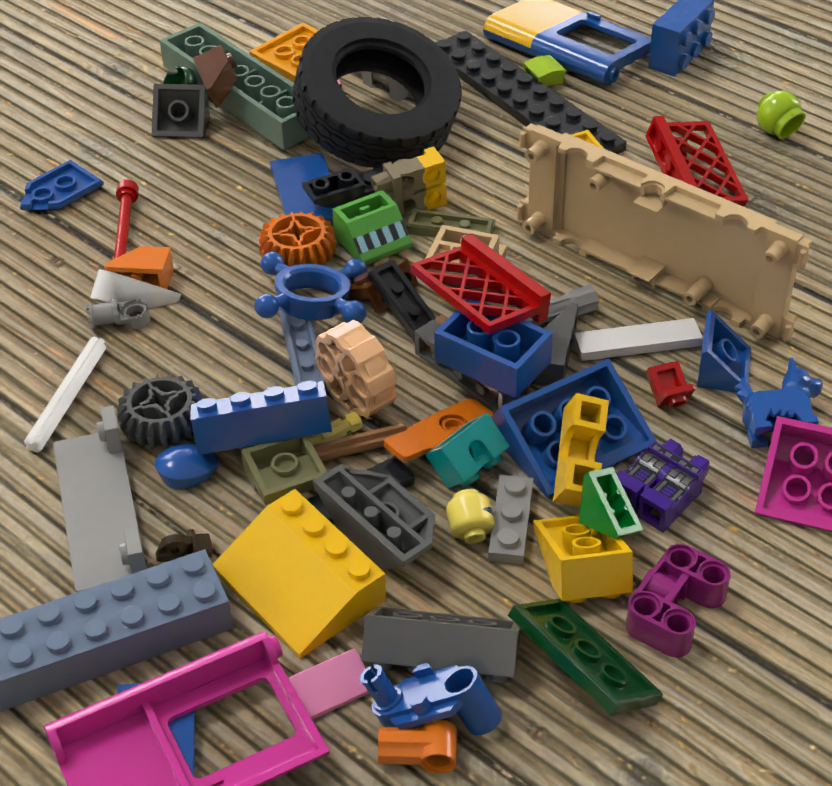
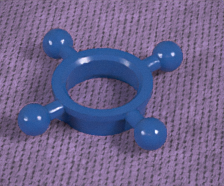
(314, 277)

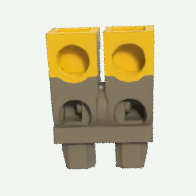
(414, 182)

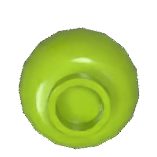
(780, 113)

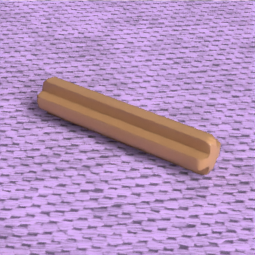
(356, 443)

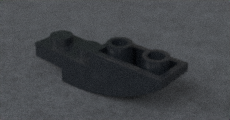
(340, 187)

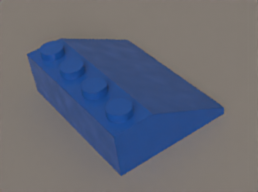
(260, 417)
(535, 423)

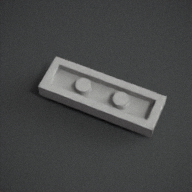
(511, 520)

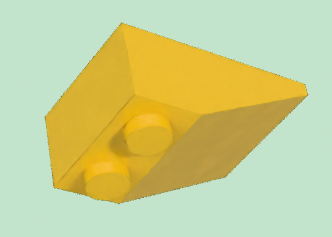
(583, 560)

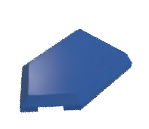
(59, 187)

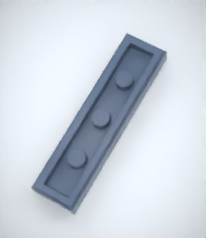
(301, 348)

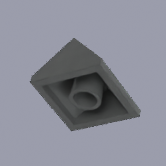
(180, 111)

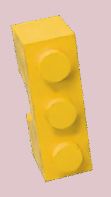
(581, 430)

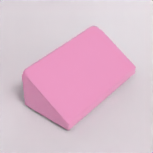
(330, 683)

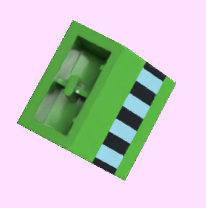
(371, 227)

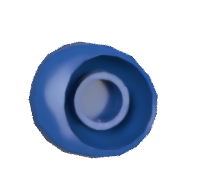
(184, 467)

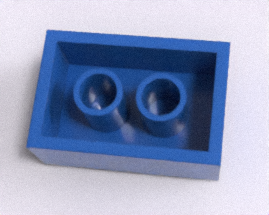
(680, 35)
(502, 359)

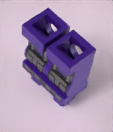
(663, 482)

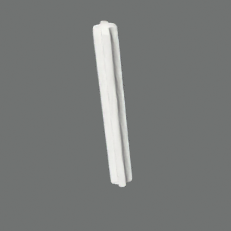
(65, 395)

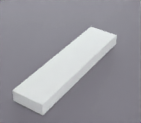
(637, 339)

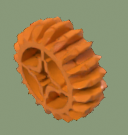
(299, 239)

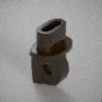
(178, 545)

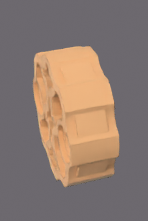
(355, 369)

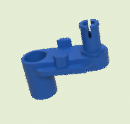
(433, 697)

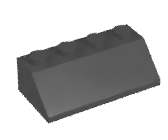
(441, 640)

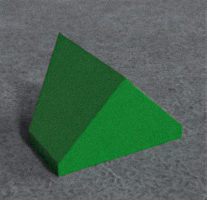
(606, 505)

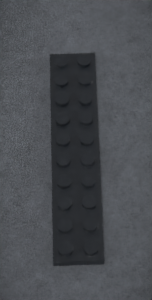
(520, 92)

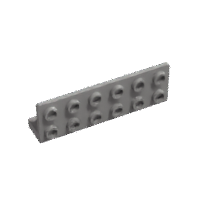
(98, 506)

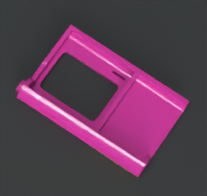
(129, 735)

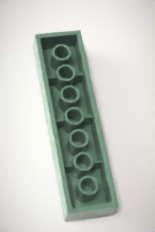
(257, 97)

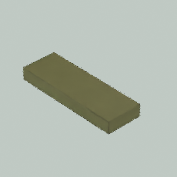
(429, 222)

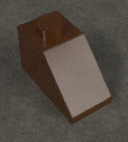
(216, 73)

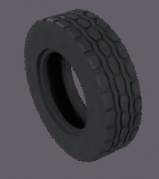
(385, 49)

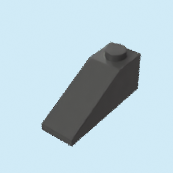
(563, 337)

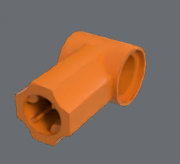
(430, 746)

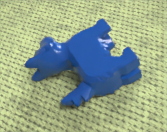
(790, 402)

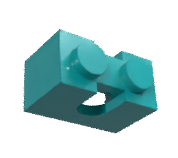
(468, 450)

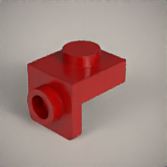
(669, 384)

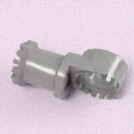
(118, 313)

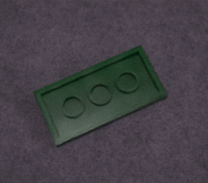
(586, 656)

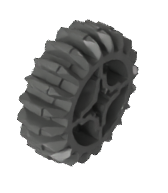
(158, 411)

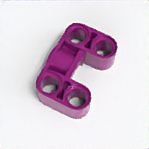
(676, 576)

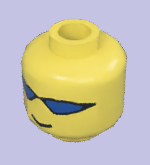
(470, 516)

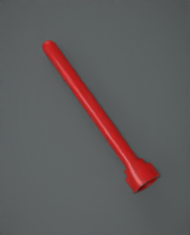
(127, 194)

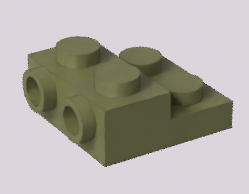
(282, 467)

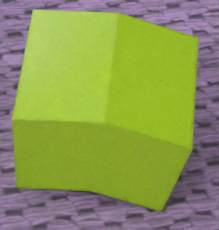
(545, 70)

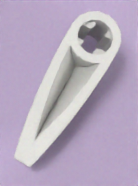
(113, 286)

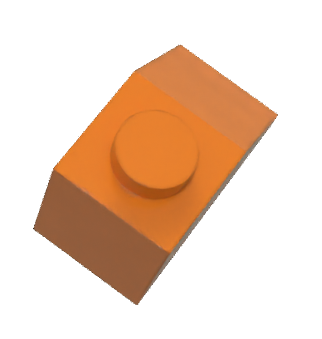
(145, 264)

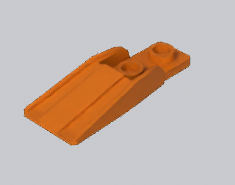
(433, 430)

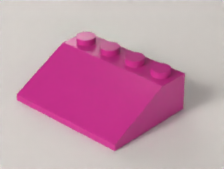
(798, 475)

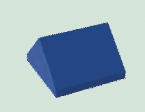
(723, 356)

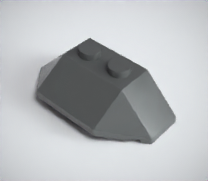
(377, 515)

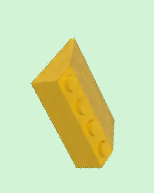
(300, 574)

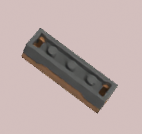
(485, 394)

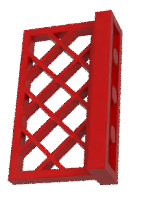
(672, 162)
(494, 274)

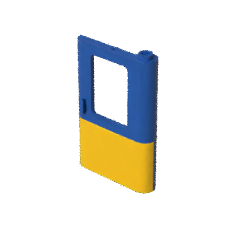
(539, 29)

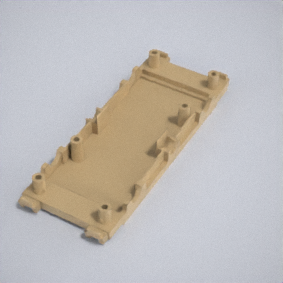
(663, 230)

